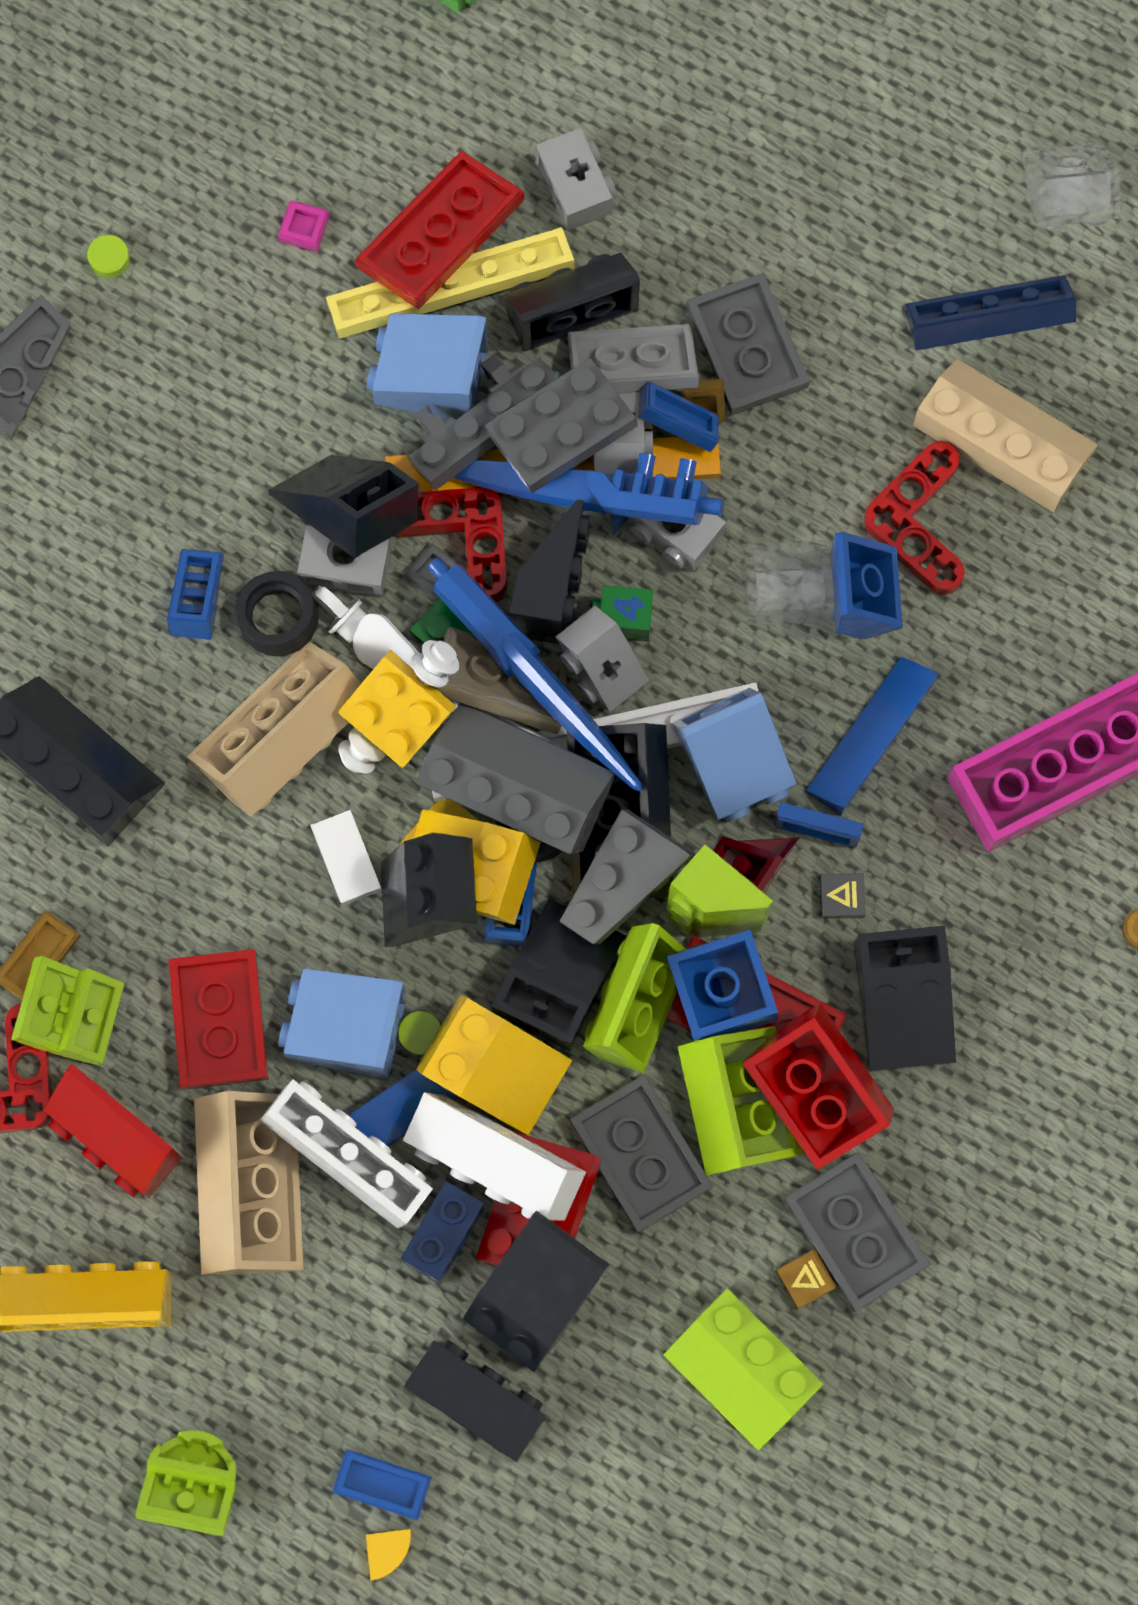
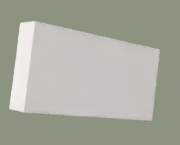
(346, 857)

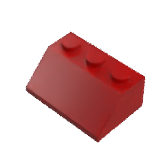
(819, 1087)
(110, 1134)

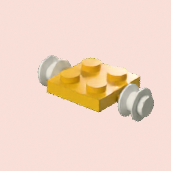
(397, 707)

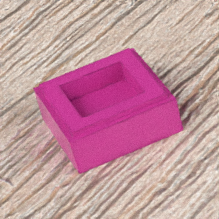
(303, 225)

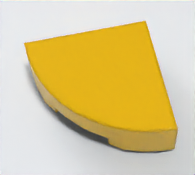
(387, 1551)

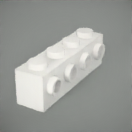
(346, 1154)
(493, 1157)

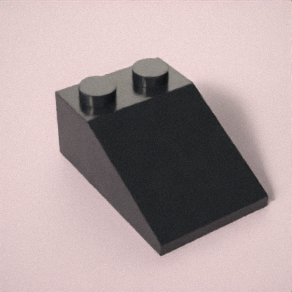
(428, 888)
(535, 1291)

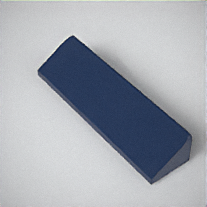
(991, 312)

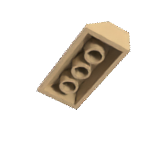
(1004, 434)
(277, 729)
(245, 1188)

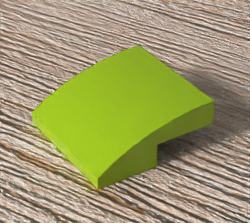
(68, 1011)

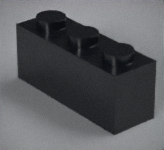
(476, 1399)

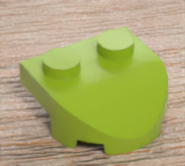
(189, 1484)

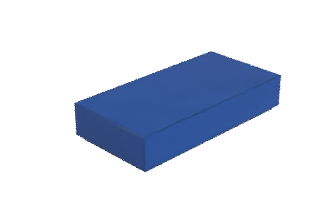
(679, 416)
(818, 825)
(382, 1484)

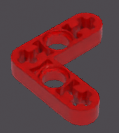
(903, 511)
(474, 526)
(24, 1088)

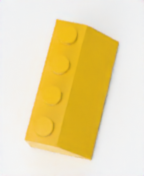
(85, 1299)

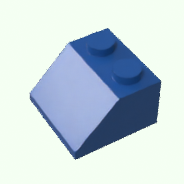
(865, 586)
(723, 987)

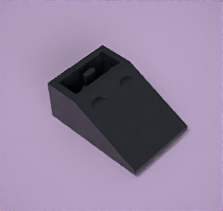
(352, 500)
(544, 583)
(555, 979)
(906, 997)

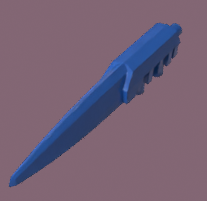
(628, 494)
(518, 657)

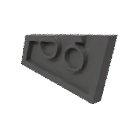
(26, 356)
(624, 873)

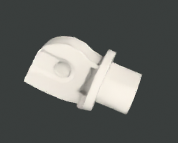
(346, 618)

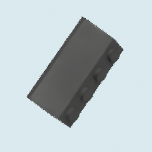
(517, 778)

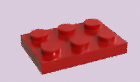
(218, 1019)
(507, 1221)

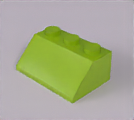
(715, 899)
(635, 999)
(728, 1108)
(743, 1369)

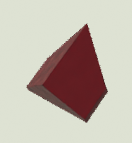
(756, 859)

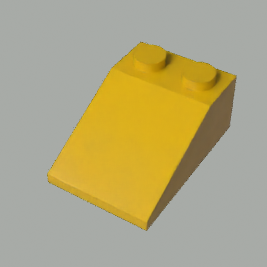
(500, 861)
(493, 1064)

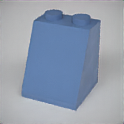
(429, 363)
(735, 754)
(344, 1022)

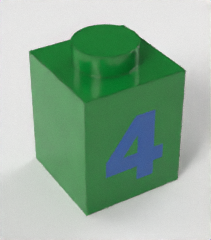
(629, 609)

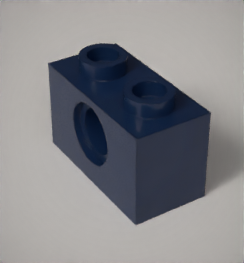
(443, 1232)

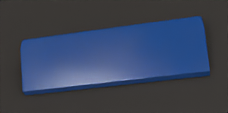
(872, 734)
(392, 1111)

